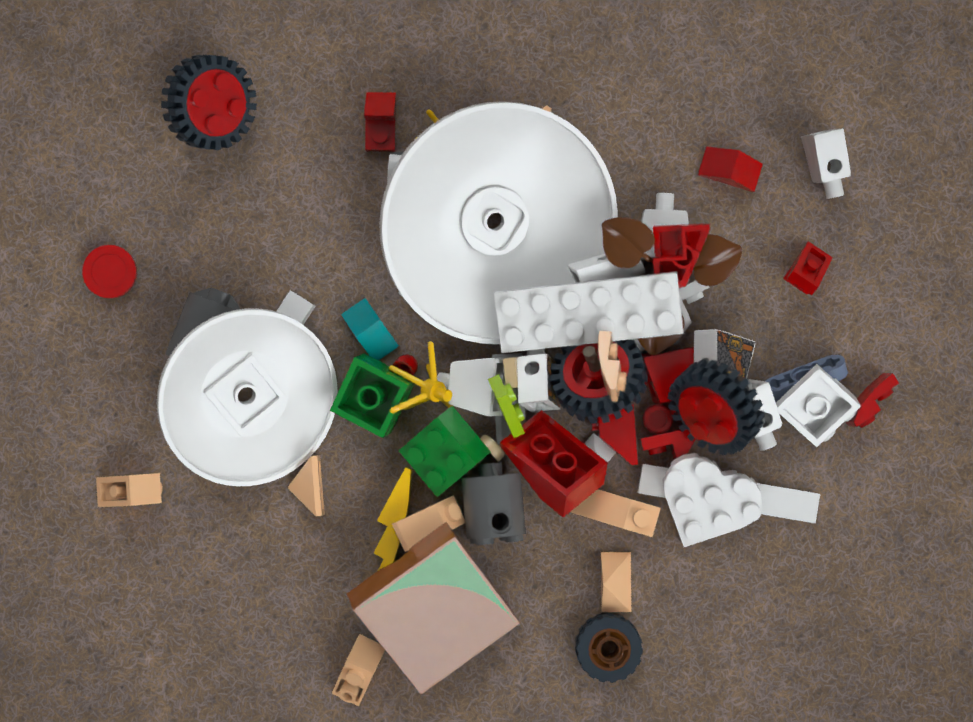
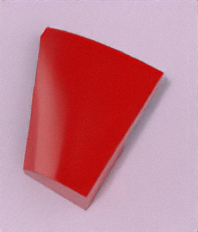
(678, 248)

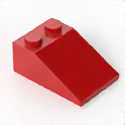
(555, 463)

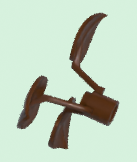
(628, 240)

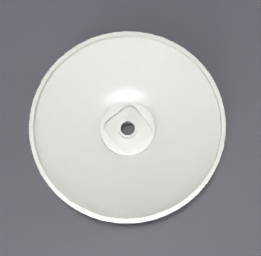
(481, 163)

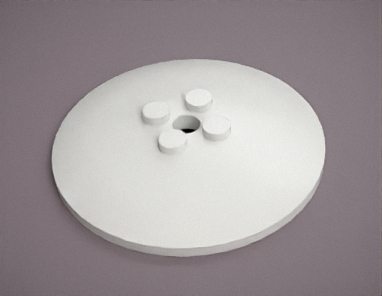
(270, 431)

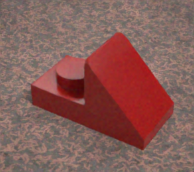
(380, 121)
(808, 269)
(676, 439)

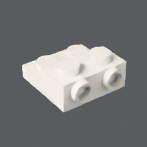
(817, 405)

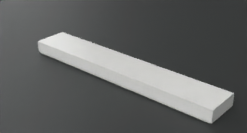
(775, 500)

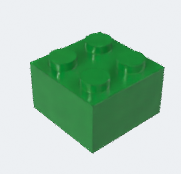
(369, 394)
(444, 451)

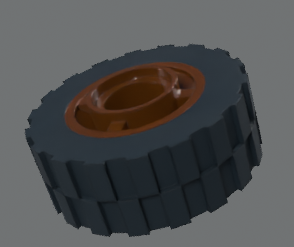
(614, 665)

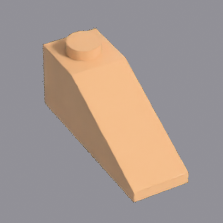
(620, 512)

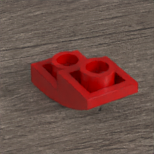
(878, 389)

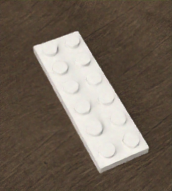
(578, 311)

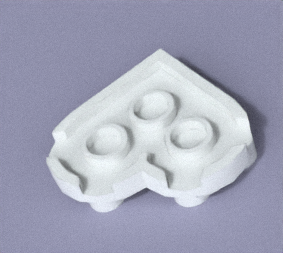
(709, 500)

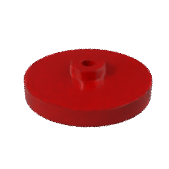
(109, 271)

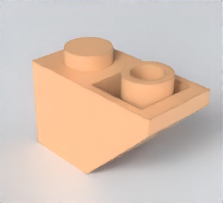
(358, 670)

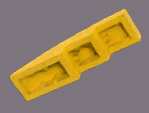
(393, 511)

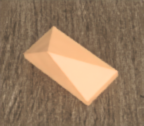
(308, 486)
(615, 581)

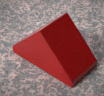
(730, 168)

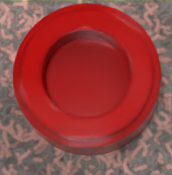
(657, 419)

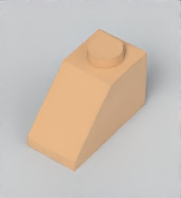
(129, 490)
(422, 523)

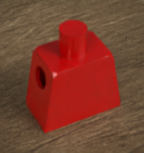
(664, 369)

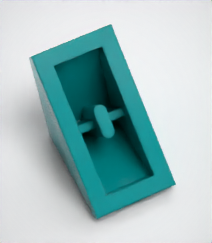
(369, 330)

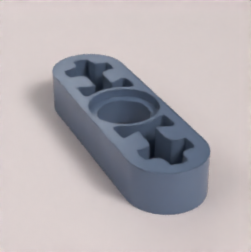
(781, 383)

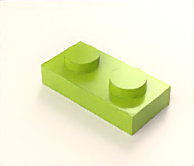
(505, 396)

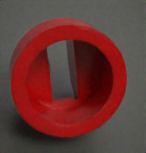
(407, 363)

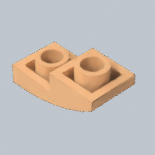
(610, 368)

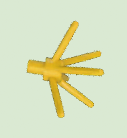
(430, 389)

